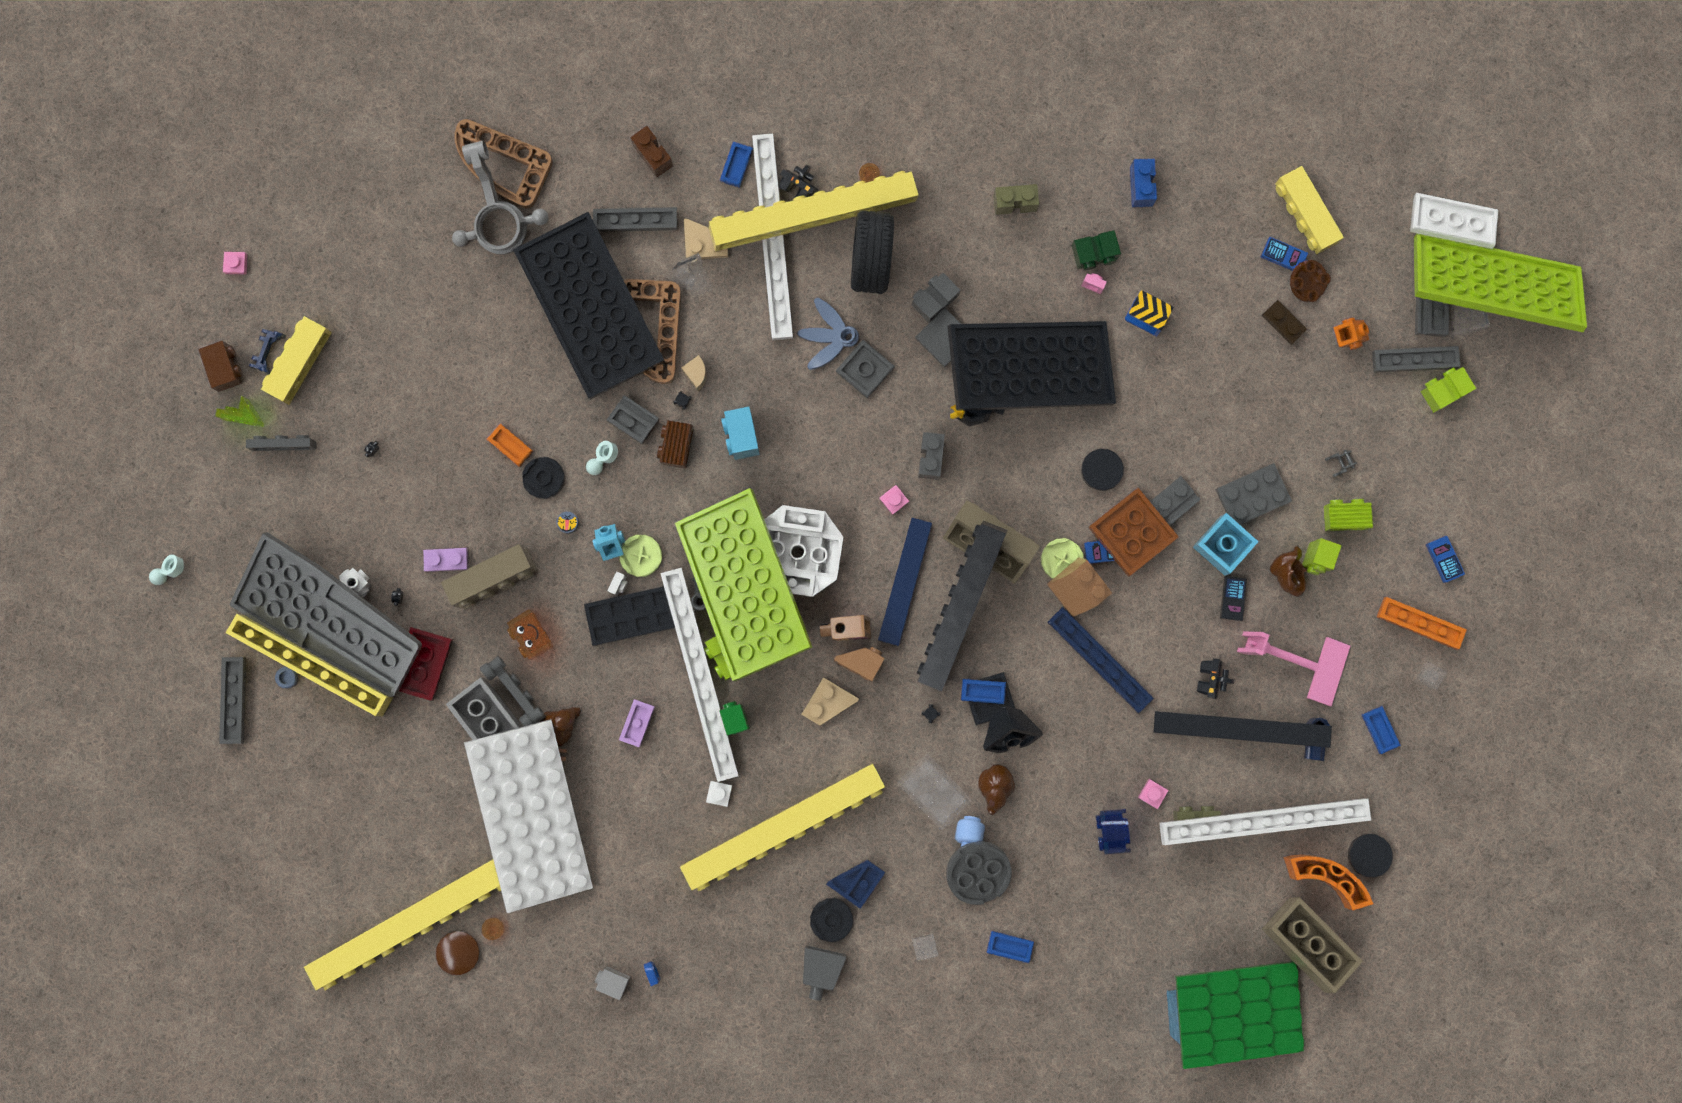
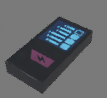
(1233, 598)

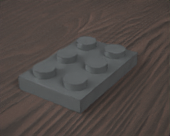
(1254, 494)

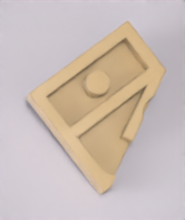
(699, 241)
(828, 702)

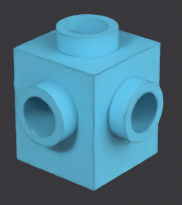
(609, 542)

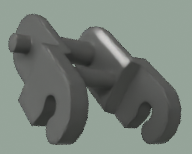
(1349, 459)

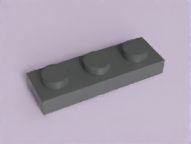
(280, 443)

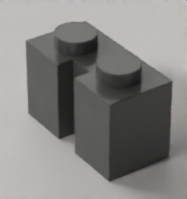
(936, 297)
(932, 445)

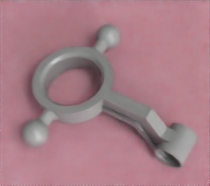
(476, 154)

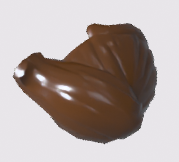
(1290, 572)
(562, 723)
(996, 787)

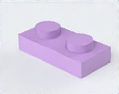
(445, 559)
(636, 723)

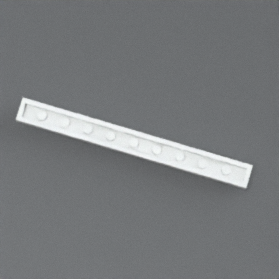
(772, 247)
(699, 674)
(1264, 821)

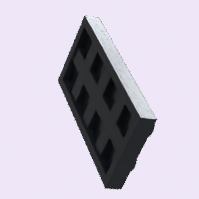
(628, 616)

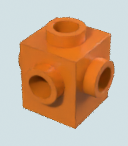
(1352, 333)

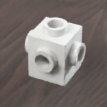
(361, 587)

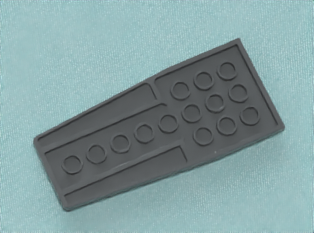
(324, 616)

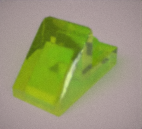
(244, 414)

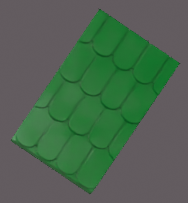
(1236, 1014)

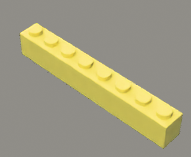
(308, 665)

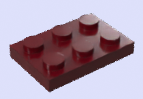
(428, 666)

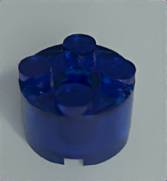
(1114, 831)

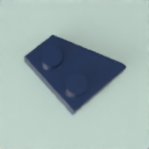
(857, 882)

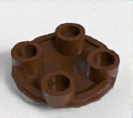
(1309, 280)
(457, 953)

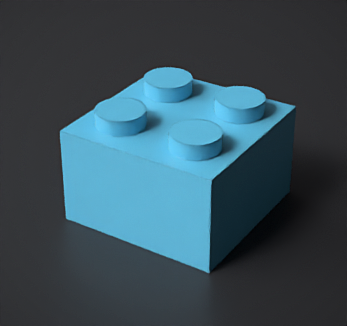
(741, 431)
(1225, 544)

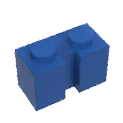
(1142, 190)

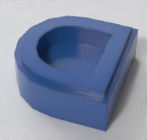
(652, 973)

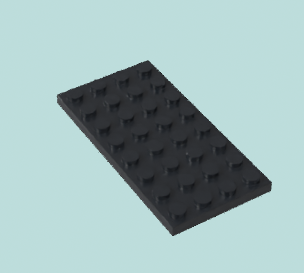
(588, 305)
(1031, 365)

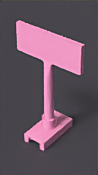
(1327, 670)

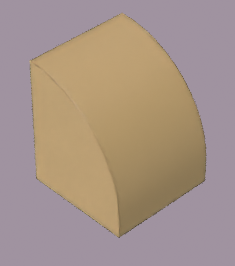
(696, 372)

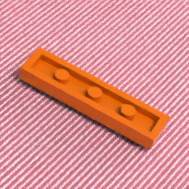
(1421, 623)

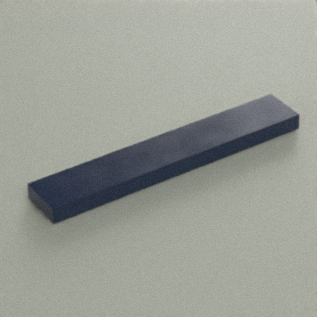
(904, 581)
(1100, 660)

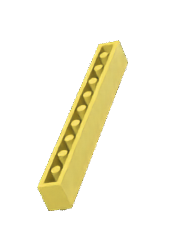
(812, 211)
(781, 827)
(403, 926)

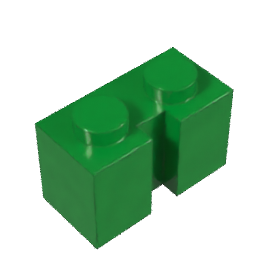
(734, 718)

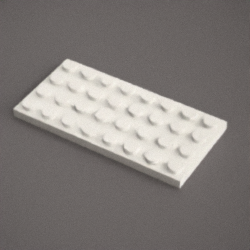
(528, 815)

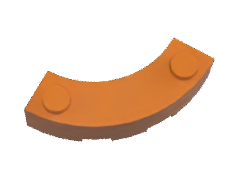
(1346, 885)

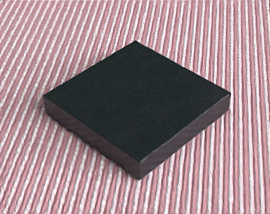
(983, 711)

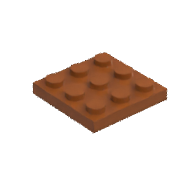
(1133, 532)

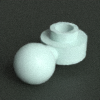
(606, 453)
(171, 566)

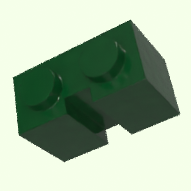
(1096, 250)

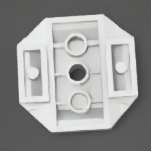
(818, 538)

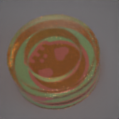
(869, 172)
(492, 928)

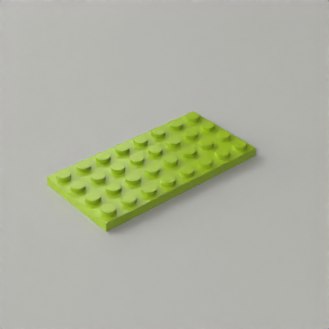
(1499, 282)
(743, 585)

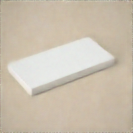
(1454, 220)

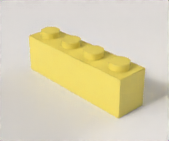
(1308, 210)
(296, 360)

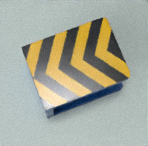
(1149, 313)

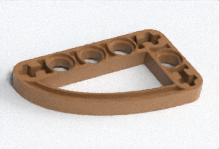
(516, 145)
(664, 322)

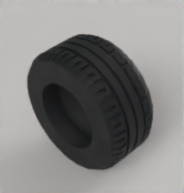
(872, 252)

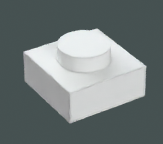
(618, 584)
(719, 793)

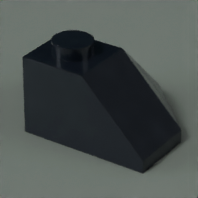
(1008, 729)

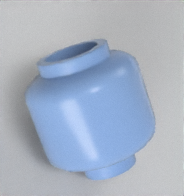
(969, 830)

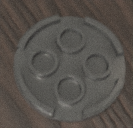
(978, 872)

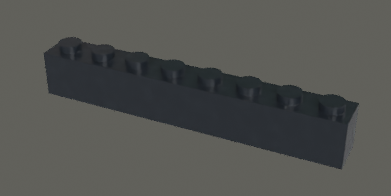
(962, 605)

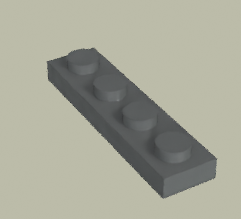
(635, 219)
(1416, 359)
(232, 700)

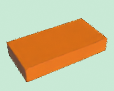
(510, 445)

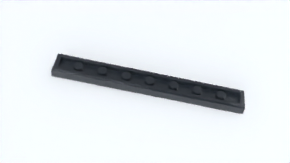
(1242, 729)

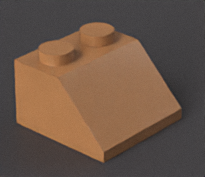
(1079, 587)
(862, 662)

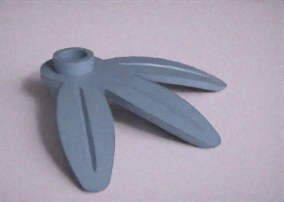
(836, 337)

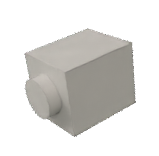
(612, 982)

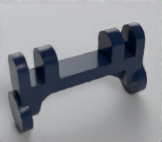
(270, 338)

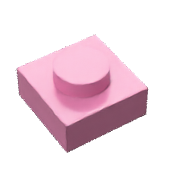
(235, 263)
(1094, 282)
(894, 500)
(1153, 794)

